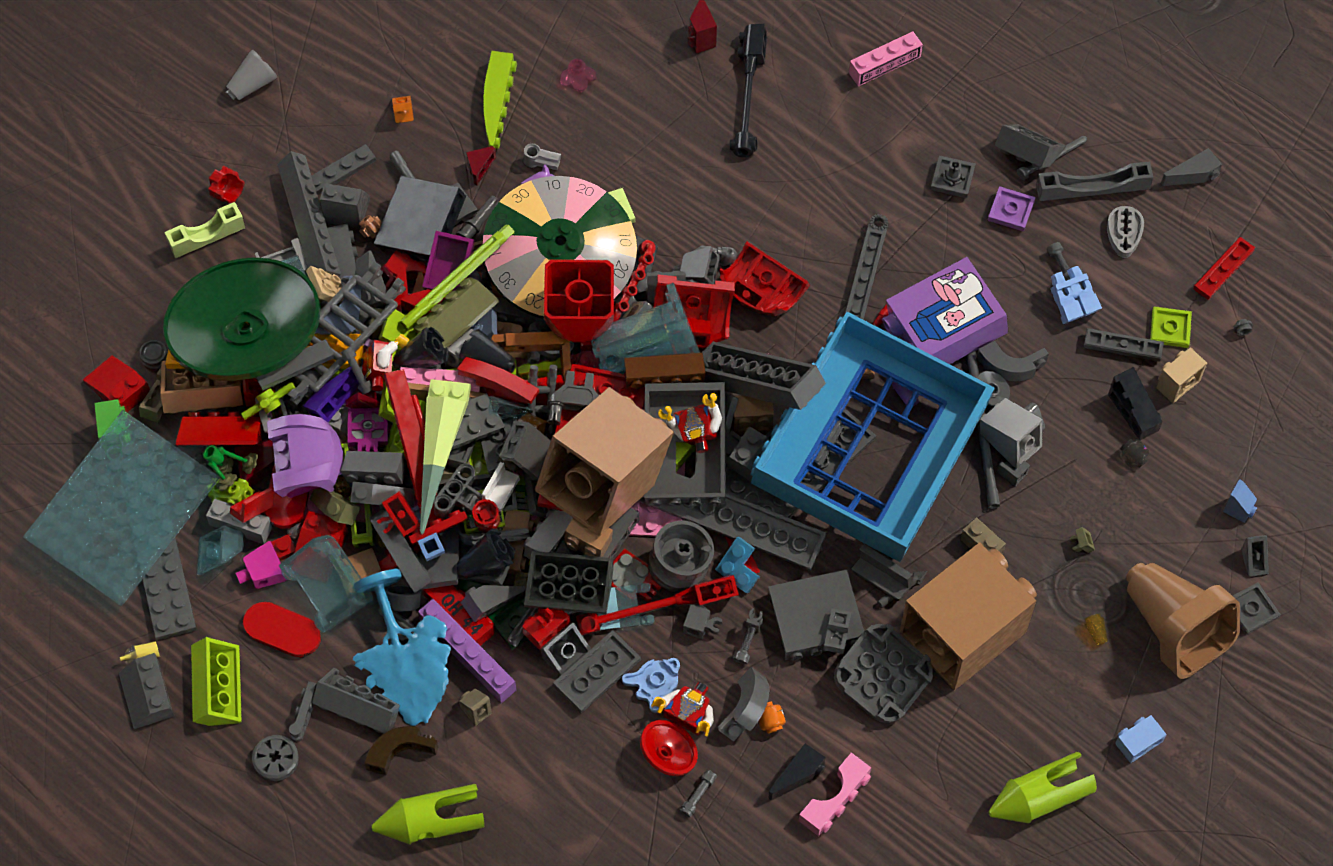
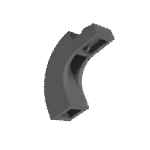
(1011, 368)
(750, 706)

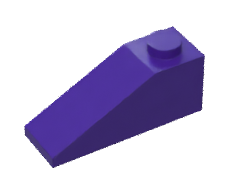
(332, 395)

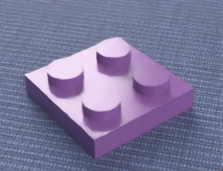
(1011, 208)

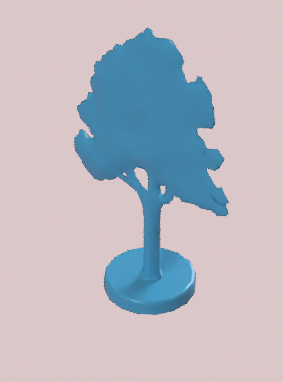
(408, 673)

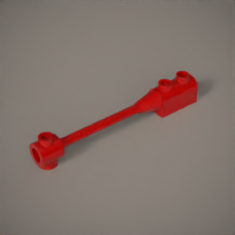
(697, 594)

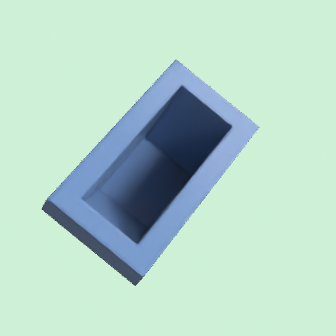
(1241, 502)

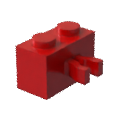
(400, 513)
(544, 626)

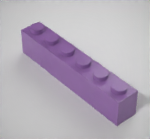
(471, 654)

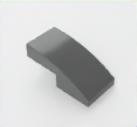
(837, 631)

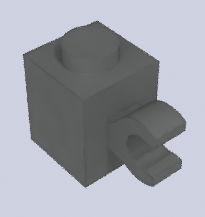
(698, 622)

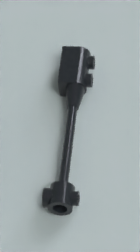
(752, 54)

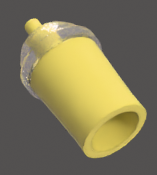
(139, 651)

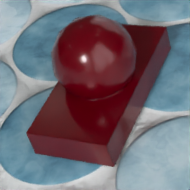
(361, 400)

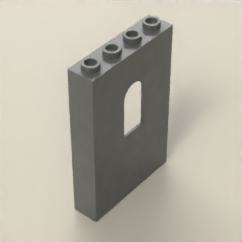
(709, 480)

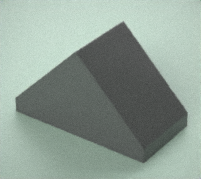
(1256, 555)

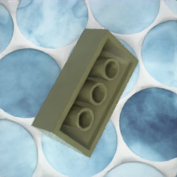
(458, 311)

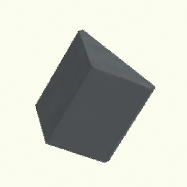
(565, 649)

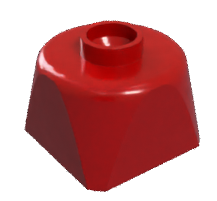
(579, 298)

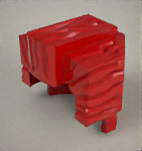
(225, 185)

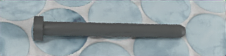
(1023, 173)

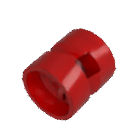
(486, 515)

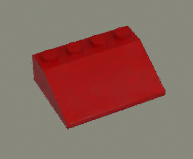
(220, 429)

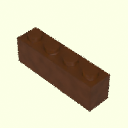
(664, 369)

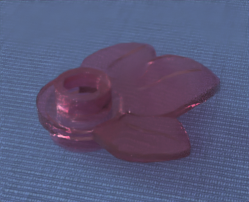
(578, 77)

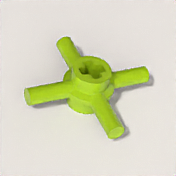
(268, 401)

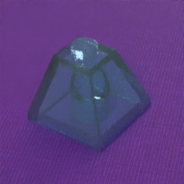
(218, 548)

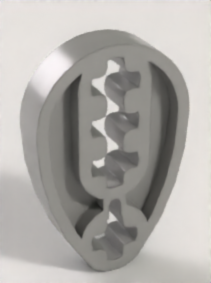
(1134, 229)

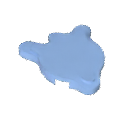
(654, 680)

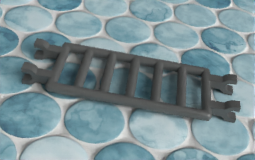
(365, 282)

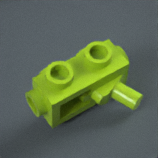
(233, 494)

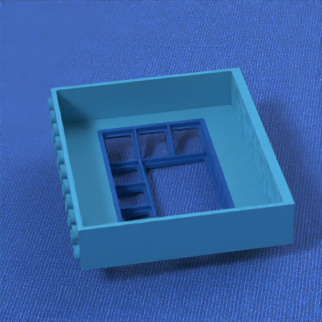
(804, 432)

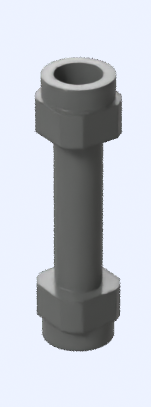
(349, 355)
(533, 357)
(707, 779)

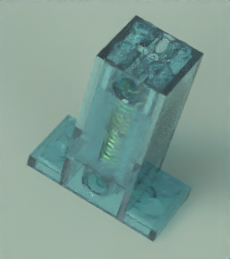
(647, 333)

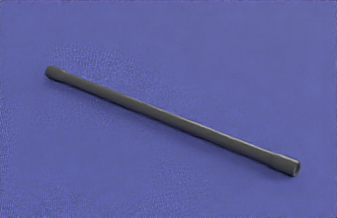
(991, 490)

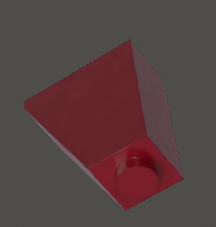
(265, 461)

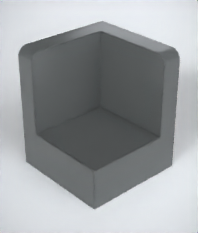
(1013, 474)

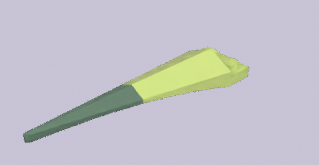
(444, 414)

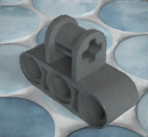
(464, 499)

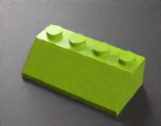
(215, 682)

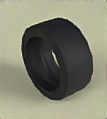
(402, 598)

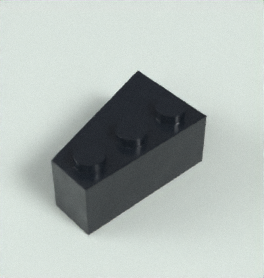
(1134, 404)

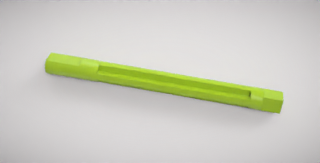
(457, 276)

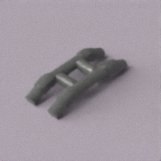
(549, 390)

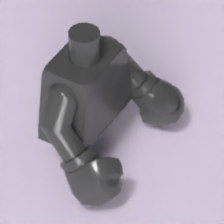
(703, 263)

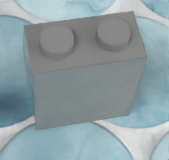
(1012, 431)

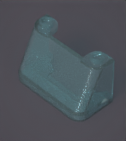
(327, 581)

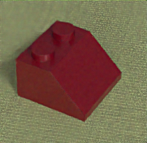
(702, 28)

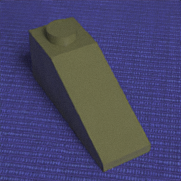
(335, 506)

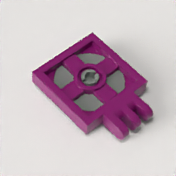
(367, 429)

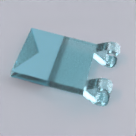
(624, 598)

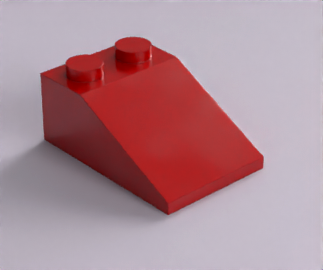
(117, 381)
(321, 525)

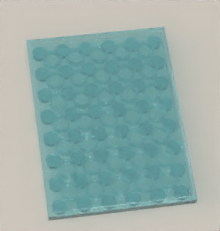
(121, 507)

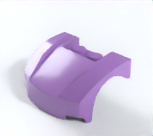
(304, 453)

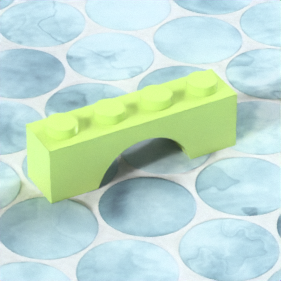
(187, 239)

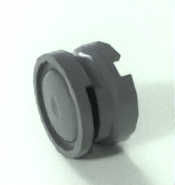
(152, 354)

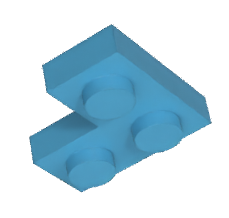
(734, 562)

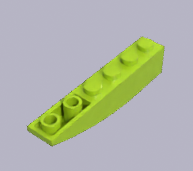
(497, 93)

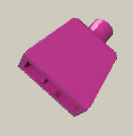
(261, 567)

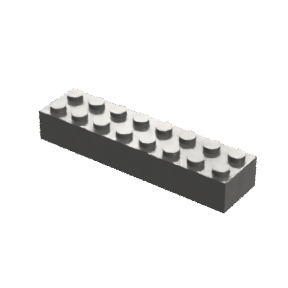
(762, 375)

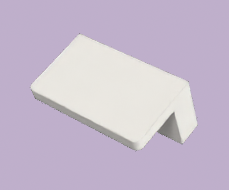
(500, 486)

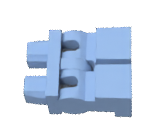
(1067, 291)

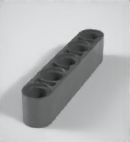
(402, 552)

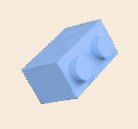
(1140, 738)

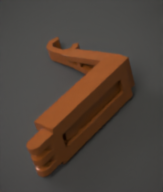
(536, 342)

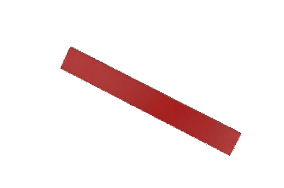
(408, 431)

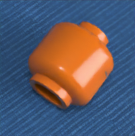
(772, 718)

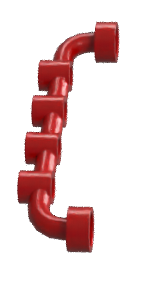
(646, 249)

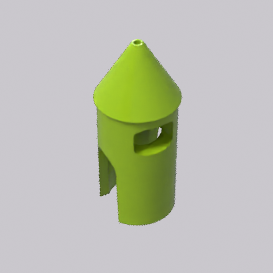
(1035, 796)
(417, 818)

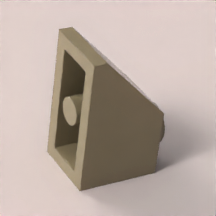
(475, 706)

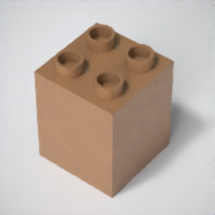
(604, 460)
(968, 614)

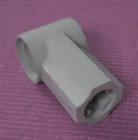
(541, 157)

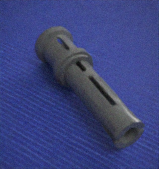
(473, 225)

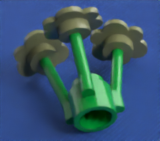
(223, 465)

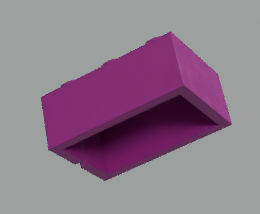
(446, 255)

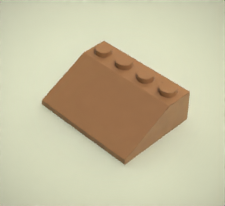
(190, 392)

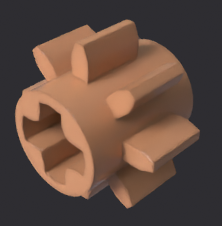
(370, 226)

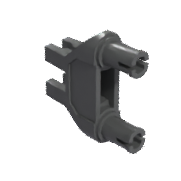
(571, 397)

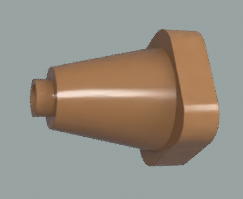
(1186, 619)

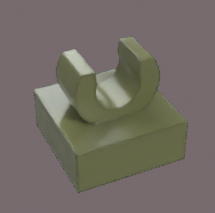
(1084, 540)

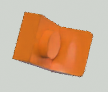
(402, 109)

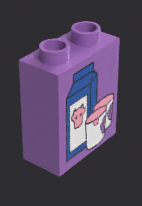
(947, 313)

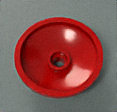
(668, 748)

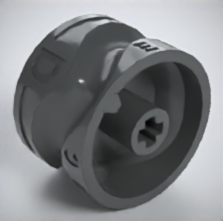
(680, 555)

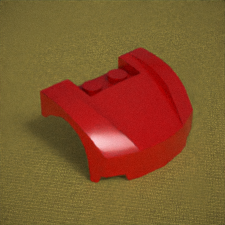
(763, 282)
(704, 304)

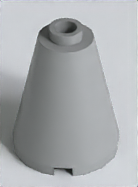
(250, 76)

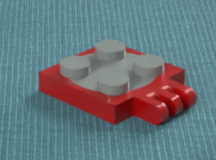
(632, 571)

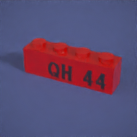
(450, 600)

